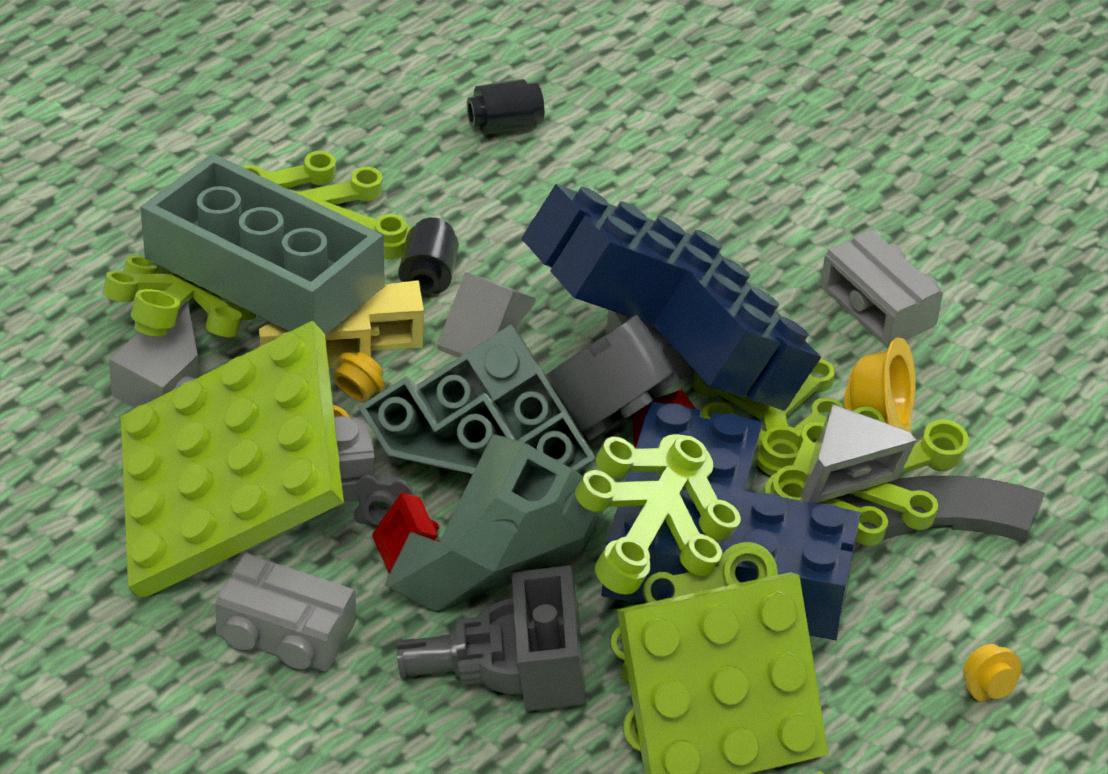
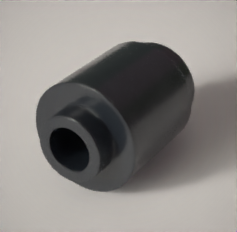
(505, 106)
(429, 255)

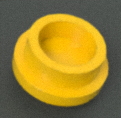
(358, 376)
(991, 672)

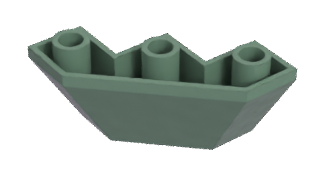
(479, 394)
(509, 520)

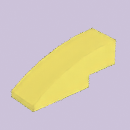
(384, 322)

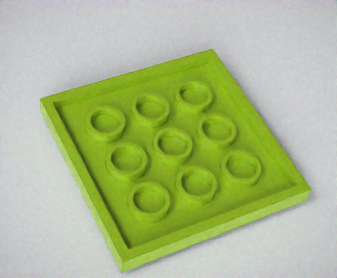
(229, 460)

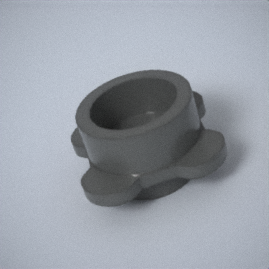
(374, 489)

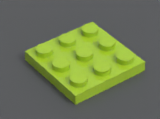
(724, 679)

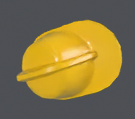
(885, 383)

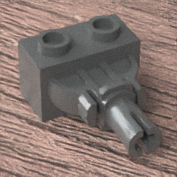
(514, 645)

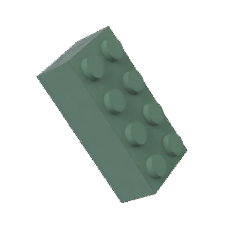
(263, 246)

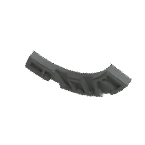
(966, 505)

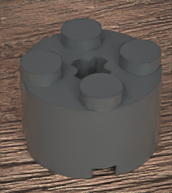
(612, 377)

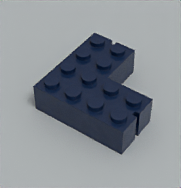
(679, 287)
(799, 534)

